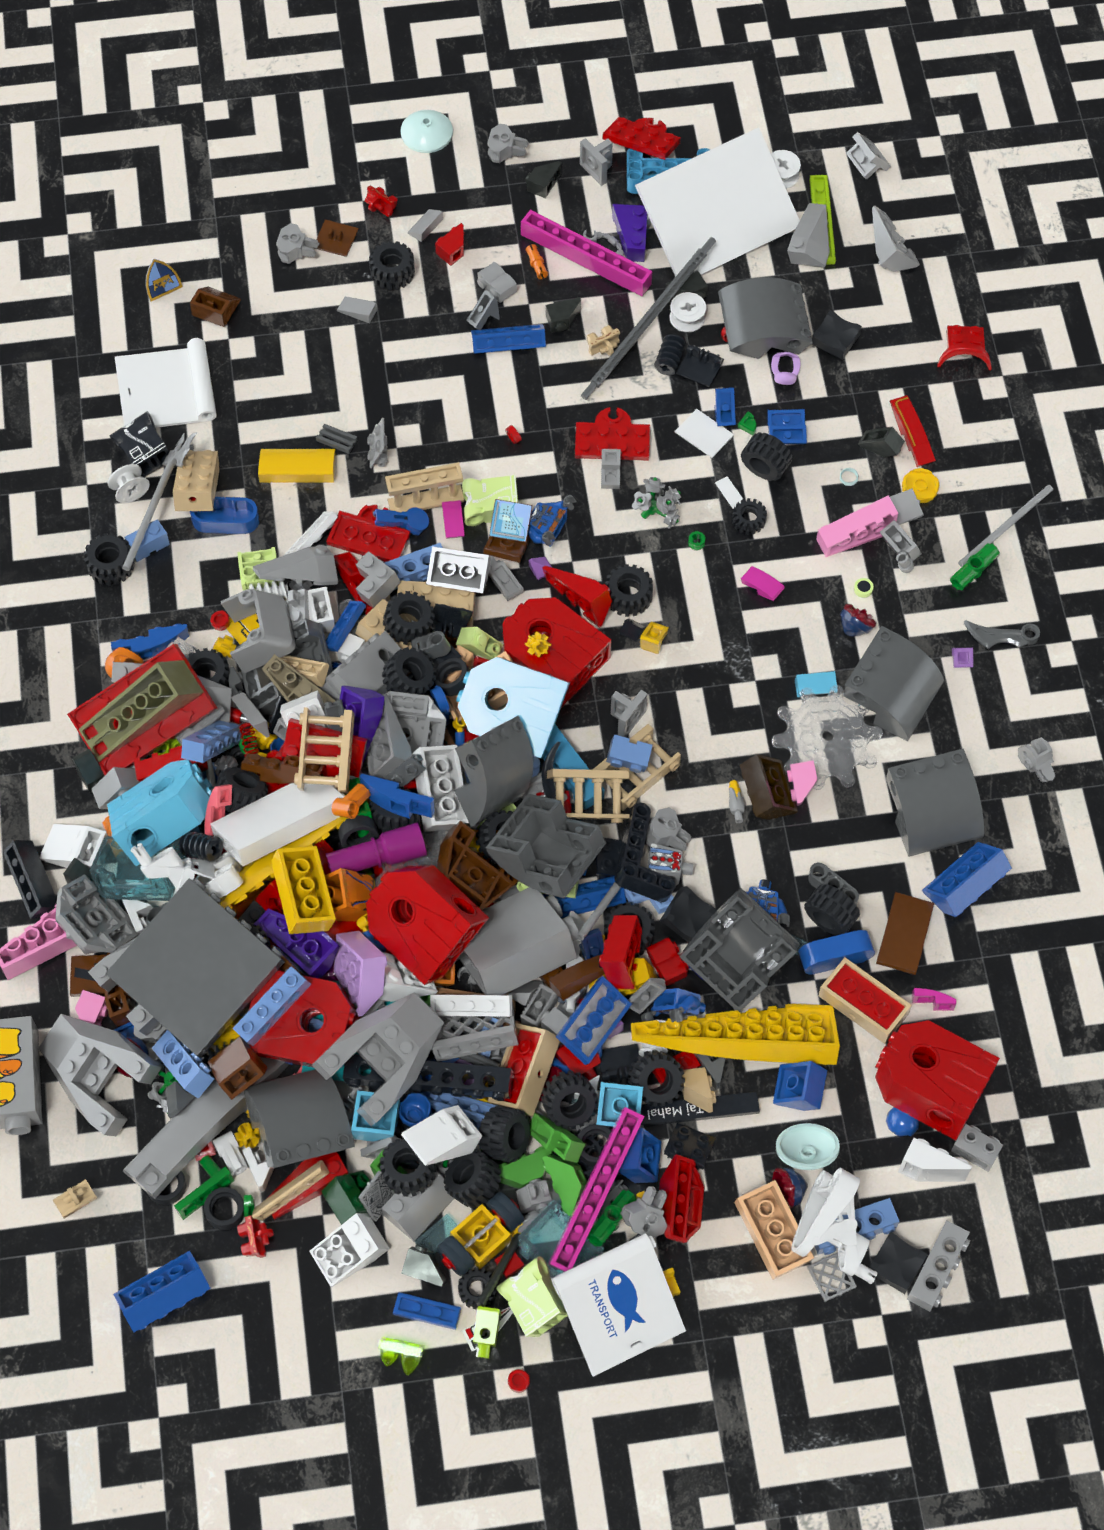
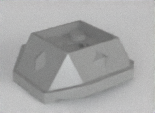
(419, 719)
(92, 920)

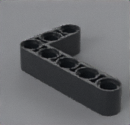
(628, 871)

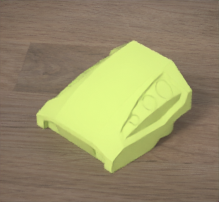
(250, 559)

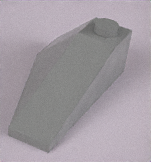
(810, 239)
(388, 744)

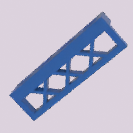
(508, 338)
(589, 897)

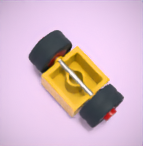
(481, 1235)

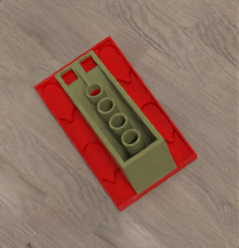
(142, 710)

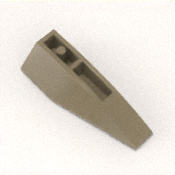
(290, 682)

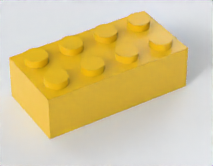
(303, 890)

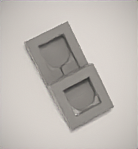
(610, 469)

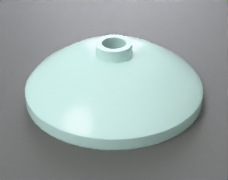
(426, 131)
(807, 1146)

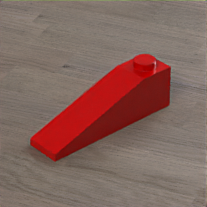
(581, 591)
(335, 1167)

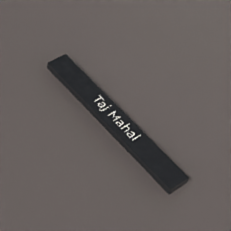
(683, 1111)

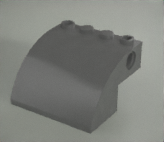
(765, 315)
(309, 645)
(894, 683)
(497, 768)
(936, 802)
(545, 846)
(739, 950)
(298, 1118)

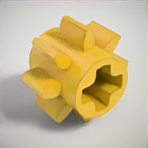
(537, 644)
(224, 645)
(247, 1136)

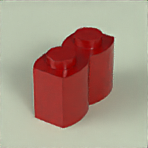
(667, 961)

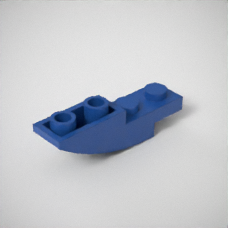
(156, 642)
(400, 802)

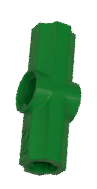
(968, 573)
(605, 1226)

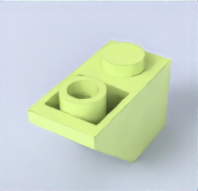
(479, 643)

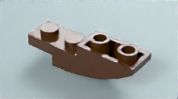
(277, 771)

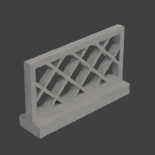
(475, 1041)

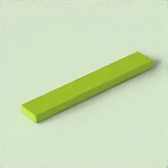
(820, 195)

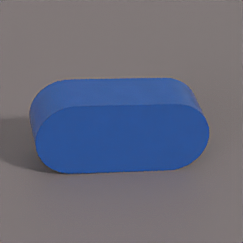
(228, 516)
(829, 952)

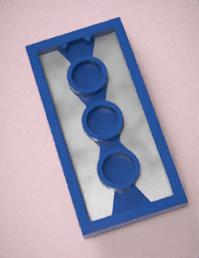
(593, 1020)

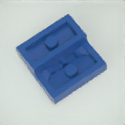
(787, 425)

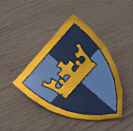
(161, 280)

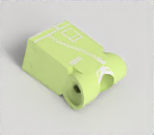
(482, 494)
(533, 1298)

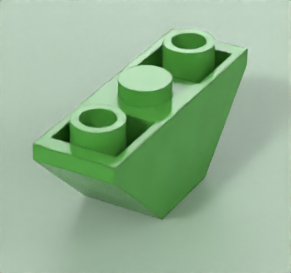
(525, 1169)
(567, 1180)

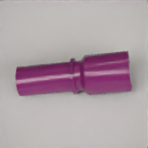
(390, 848)

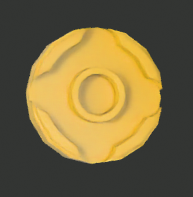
(923, 483)

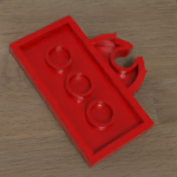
(642, 136)
(612, 434)
(361, 535)
(293, 743)

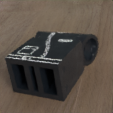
(142, 443)

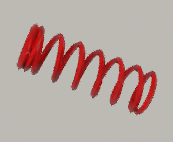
(241, 729)

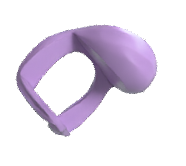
(785, 378)

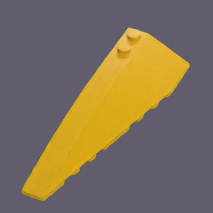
(261, 869)
(767, 1035)

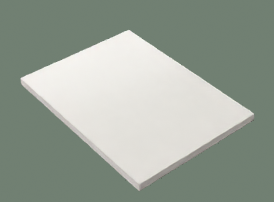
(720, 195)

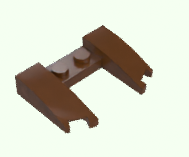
(574, 978)

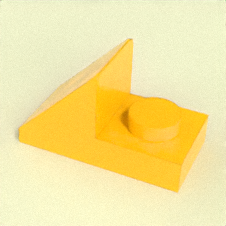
(652, 637)

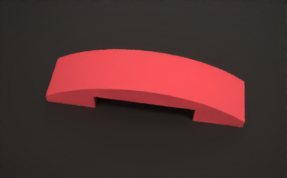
(219, 798)

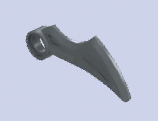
(991, 636)

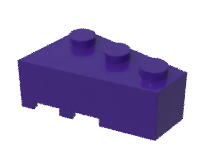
(631, 228)

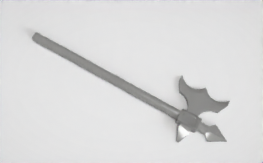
(174, 458)

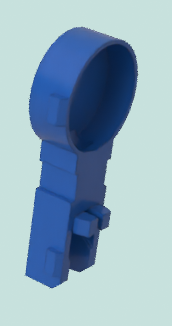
(416, 520)
(441, 702)

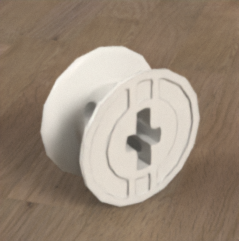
(787, 166)
(687, 312)
(128, 483)

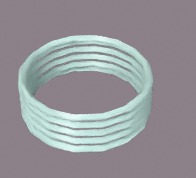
(851, 470)

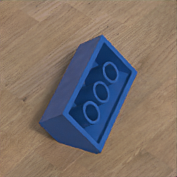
(967, 878)
(161, 1291)

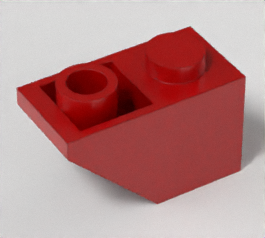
(451, 245)

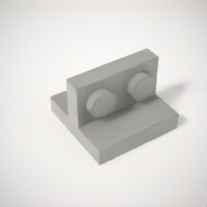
(866, 156)
(596, 159)
(628, 711)

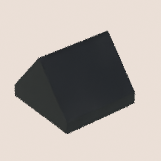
(632, 629)

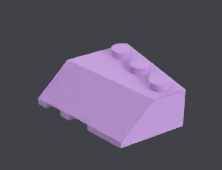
(360, 969)

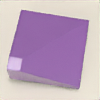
(536, 566)
(962, 657)

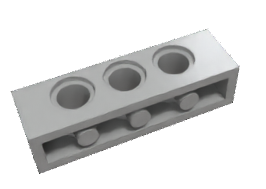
(949, 1235)

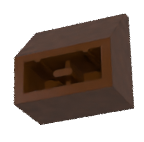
(213, 305)
(236, 1067)

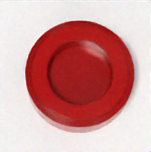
(513, 434)
(220, 620)
(518, 1381)

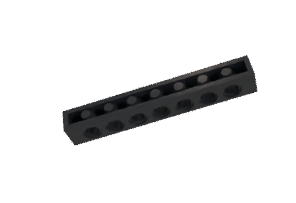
(440, 1071)

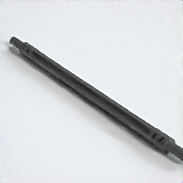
(648, 318)

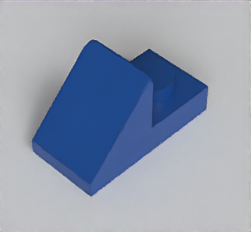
(725, 406)

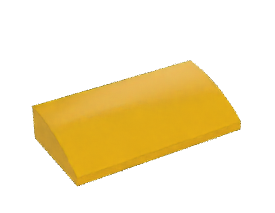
(296, 466)

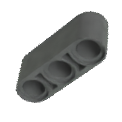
(831, 878)

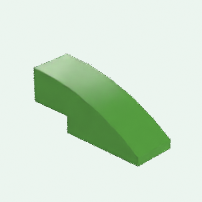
(556, 1138)

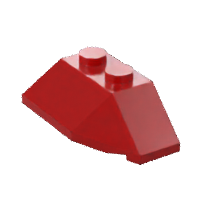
(683, 1200)

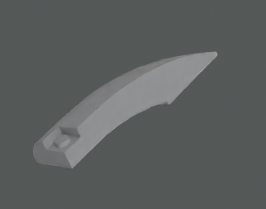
(189, 1133)

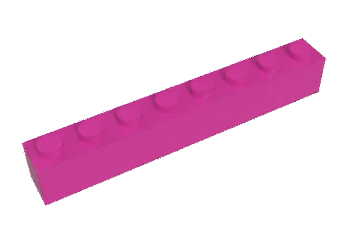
(586, 253)
(596, 1190)

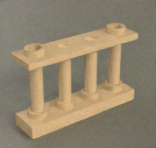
(421, 480)
(342, 761)
(671, 764)
(597, 777)

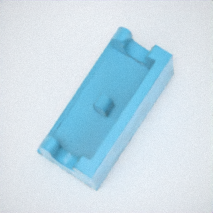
(818, 682)

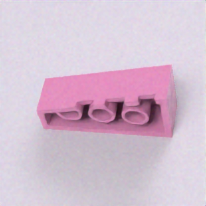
(857, 527)
(34, 946)

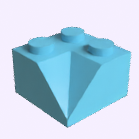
(614, 1098)
(382, 1129)

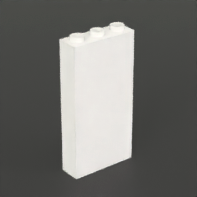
(275, 820)

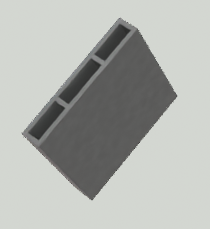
(195, 966)

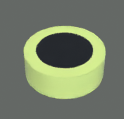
(863, 587)

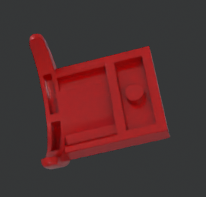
(965, 341)

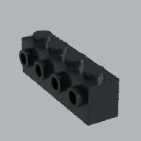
(30, 877)

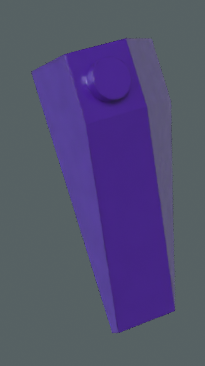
(367, 709)
(310, 951)

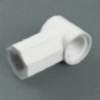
(228, 1149)

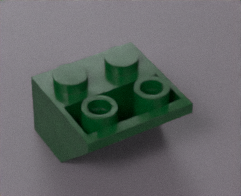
(343, 1195)

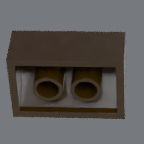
(768, 787)

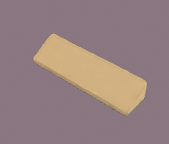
(312, 670)
(290, 1191)

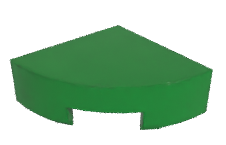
(748, 424)
(248, 1205)

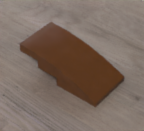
(905, 933)

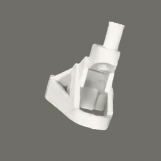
(218, 876)
(830, 1200)

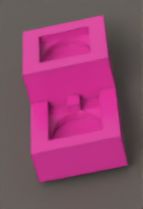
(453, 519)
(762, 582)
(940, 1001)

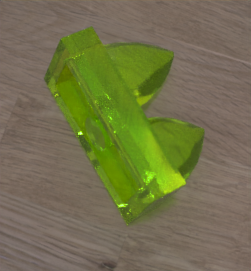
(409, 1352)

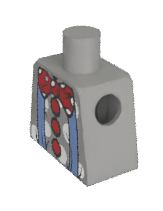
(668, 862)

